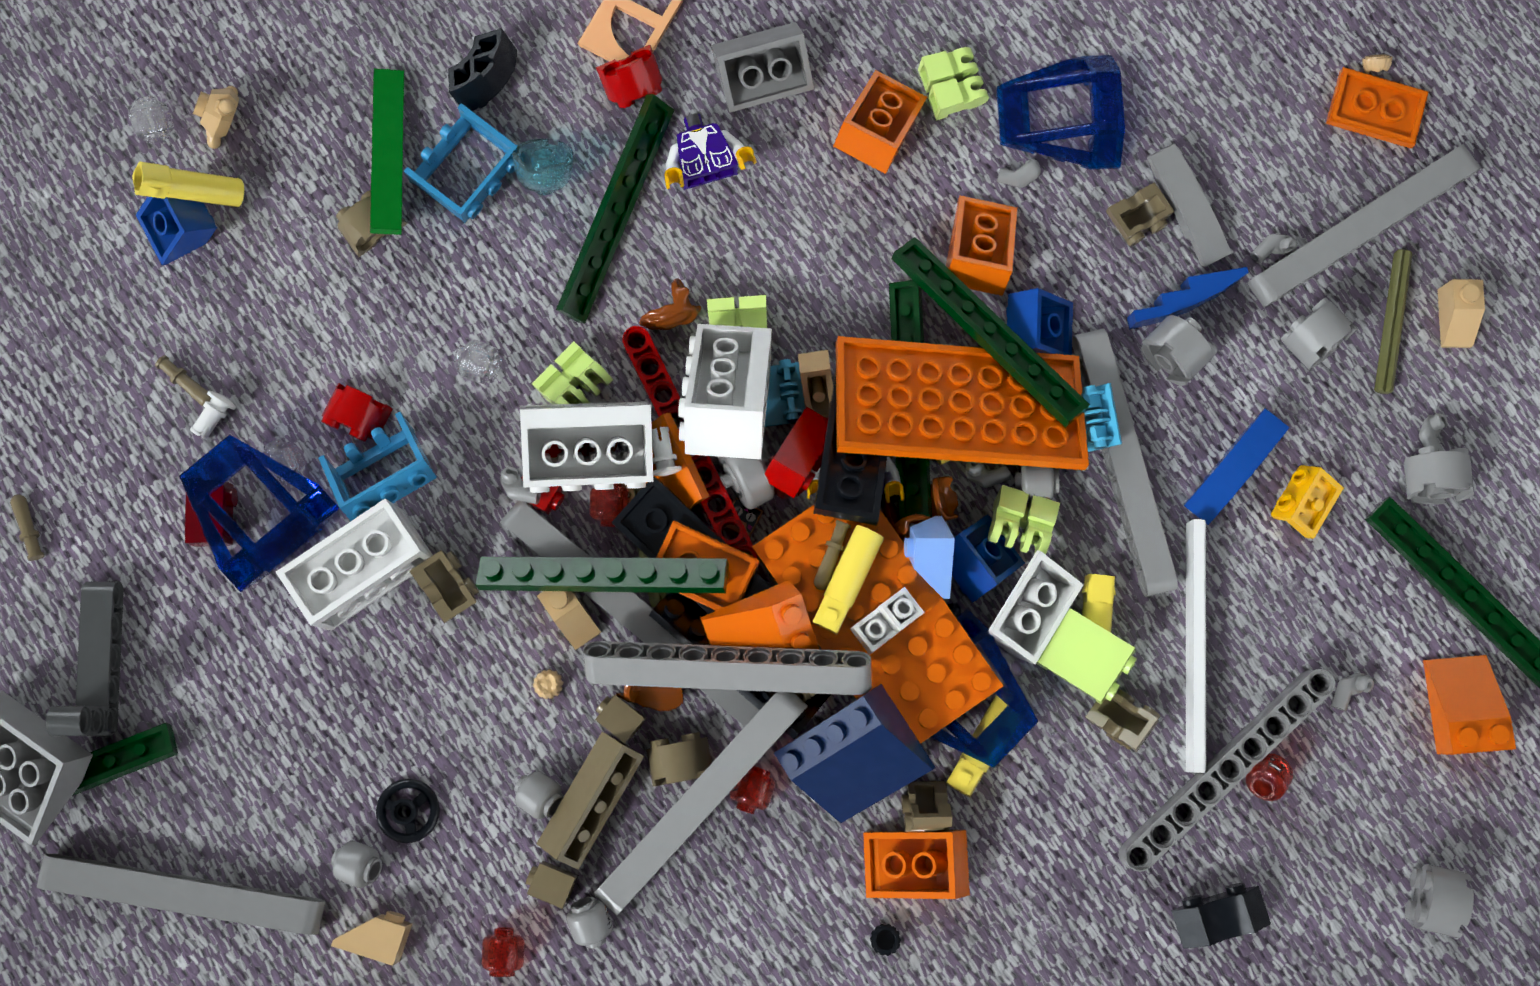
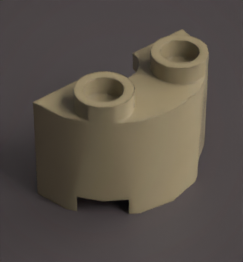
(1140, 214)
(355, 225)
(445, 584)
(1123, 720)
(678, 760)
(926, 807)

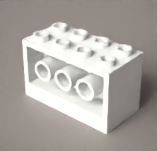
(726, 391)
(586, 423)
(354, 566)

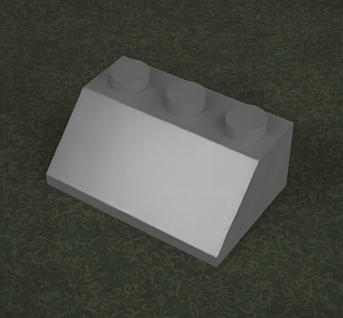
(763, 66)

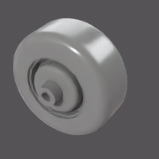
(747, 480)

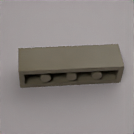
(590, 800)

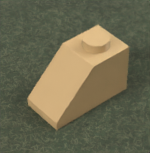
(1460, 312)
(816, 380)
(570, 616)
(378, 938)

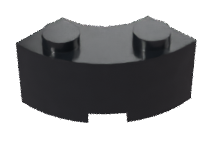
(483, 70)
(1220, 916)

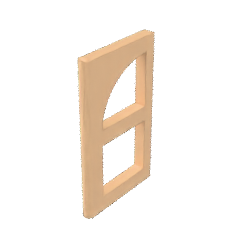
(599, 36)

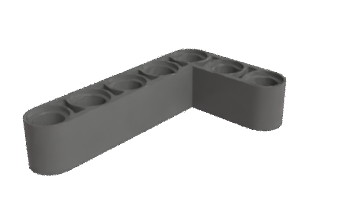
(97, 665)

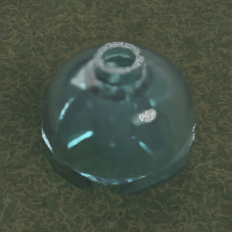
(543, 165)

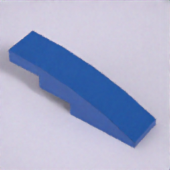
(1193, 293)
(1236, 466)

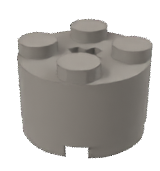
(1318, 334)
(1178, 349)
(1438, 475)
(1440, 900)

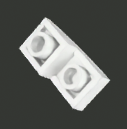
(887, 620)

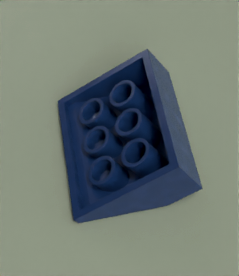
(856, 756)

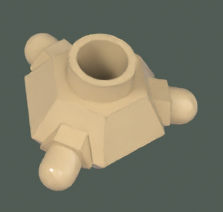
(217, 113)

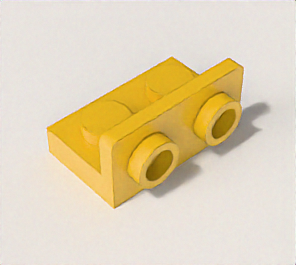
(1307, 500)

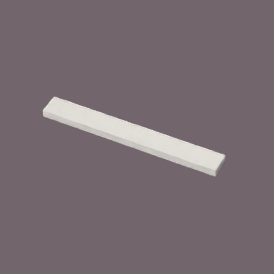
(1196, 646)

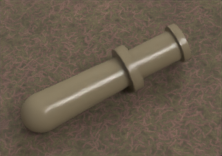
(179, 377)
(28, 533)
(831, 555)

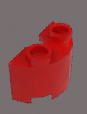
(631, 77)
(355, 411)

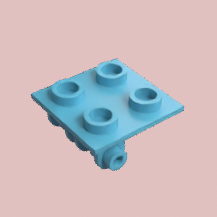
(785, 394)
(1101, 417)

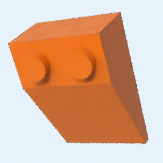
(879, 121)
(983, 244)
(763, 620)
(1467, 706)
(916, 864)

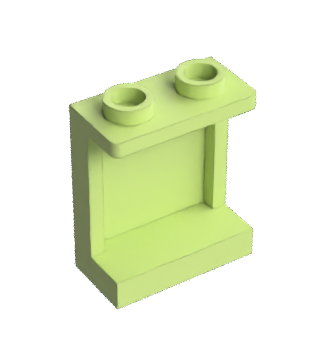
(1087, 656)

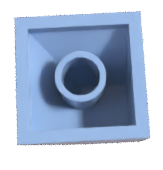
(931, 553)

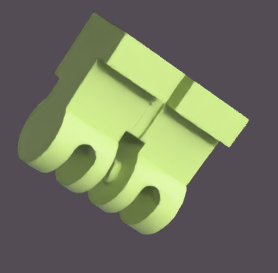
(940, 77)
(750, 313)
(577, 371)
(1035, 519)

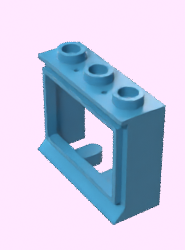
(450, 138)
(390, 488)

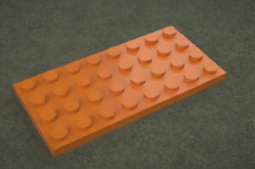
(949, 406)
(925, 668)

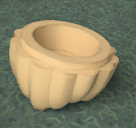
(1377, 63)
(548, 684)

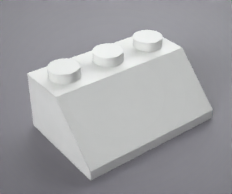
(1035, 608)

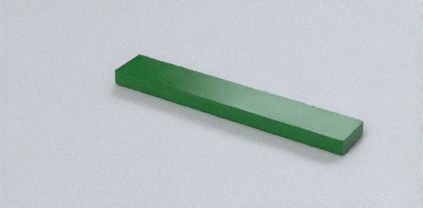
(387, 152)

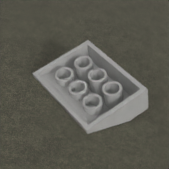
(35, 771)

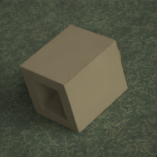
(619, 718)
(551, 884)

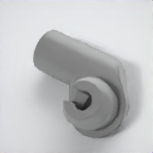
(1022, 176)
(1274, 245)
(1431, 429)
(984, 477)
(514, 488)
(1351, 686)

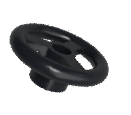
(397, 816)

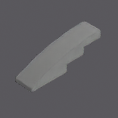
(1190, 205)

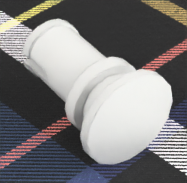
(211, 415)
(663, 453)

